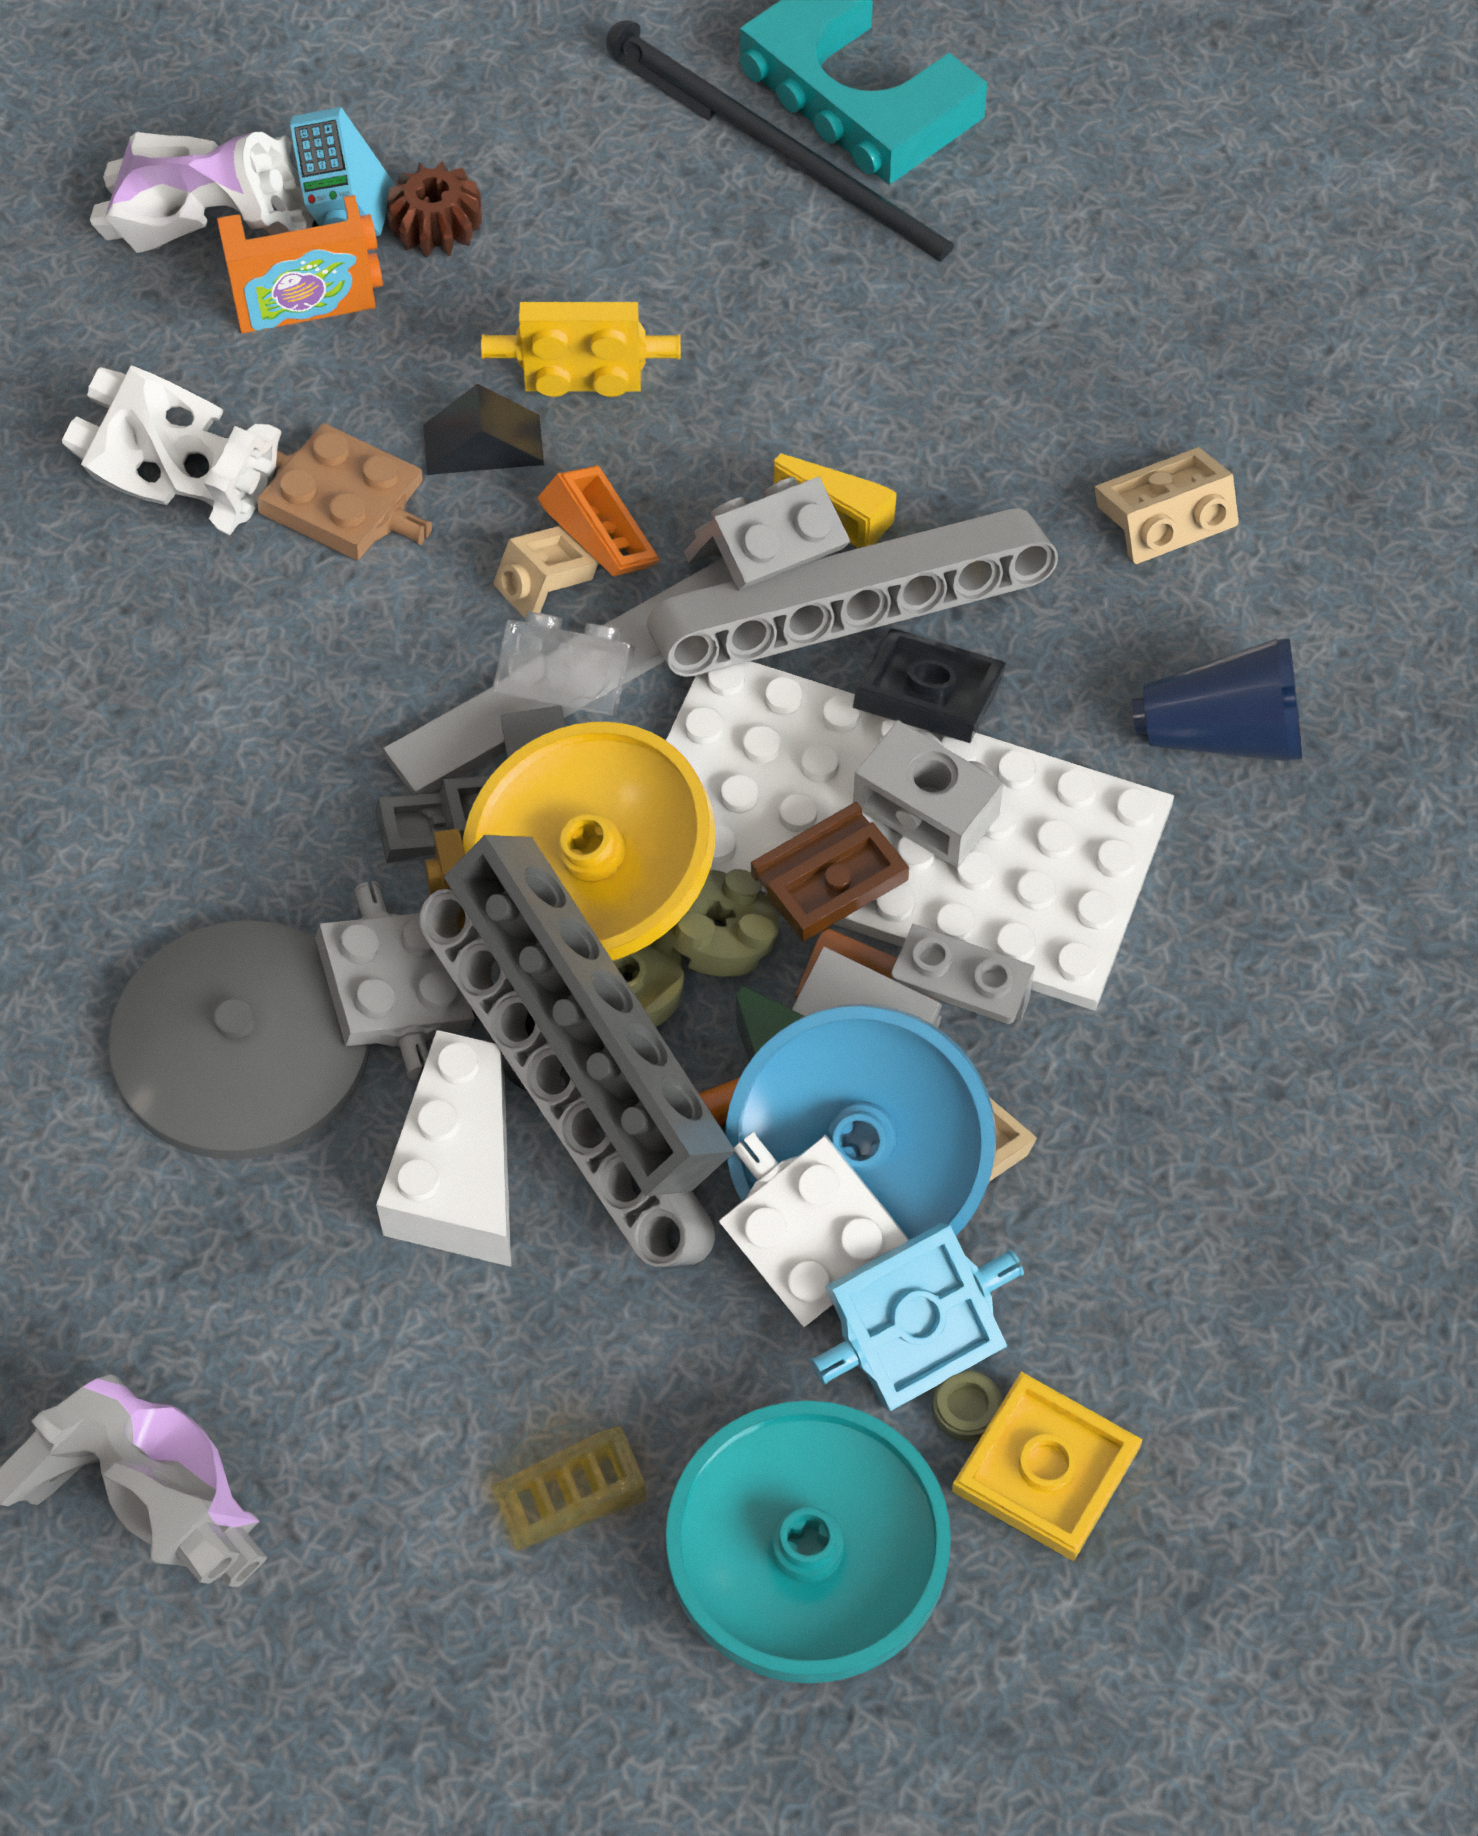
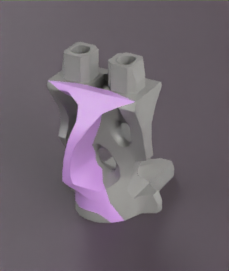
(156, 1474)

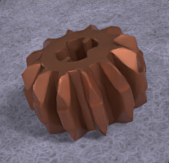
(434, 208)

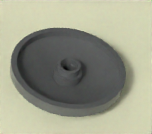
(233, 1042)

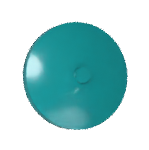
(808, 1541)

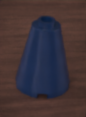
(1227, 706)

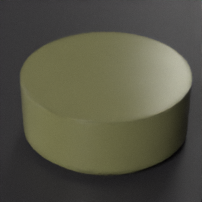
(965, 1405)

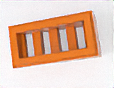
(591, 512)

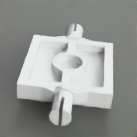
(808, 1223)

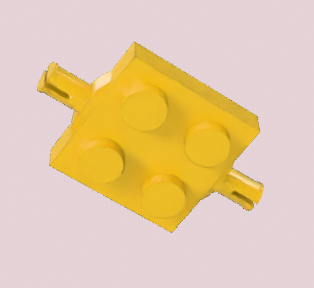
(581, 347)

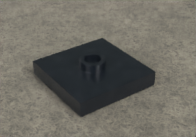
(929, 685)

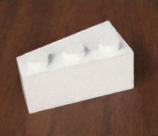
(452, 1156)

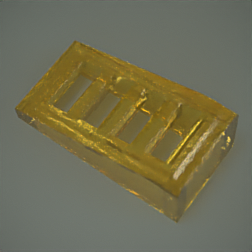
(603, 1501)

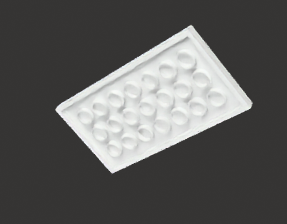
(1039, 886)

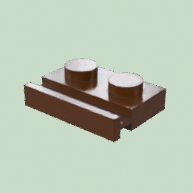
(829, 871)

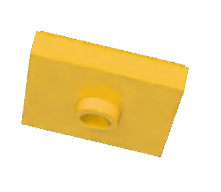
(1047, 1466)

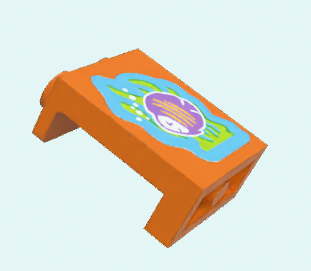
(301, 271)

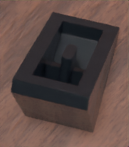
(482, 434)

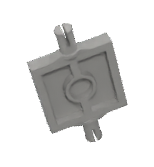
(389, 981)

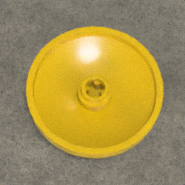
(613, 819)

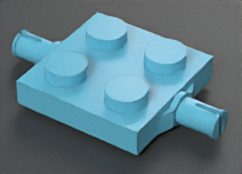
(916, 1316)

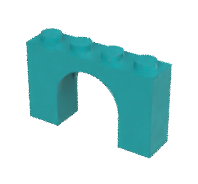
(882, 128)

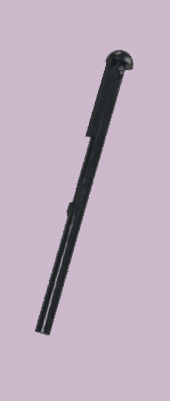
(705, 99)

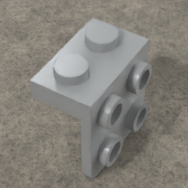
(773, 533)

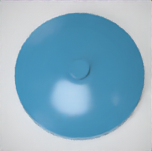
(889, 1099)

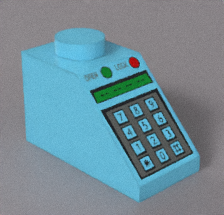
(338, 164)

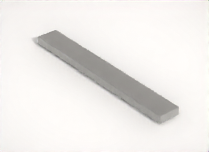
(474, 730)

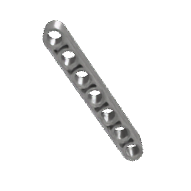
(852, 592)
(640, 1218)

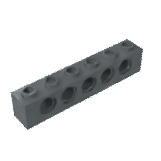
(589, 1015)

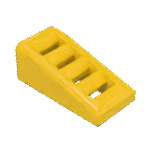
(862, 505)

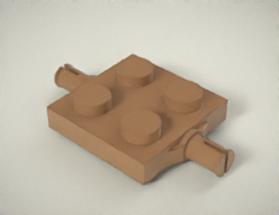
(343, 493)

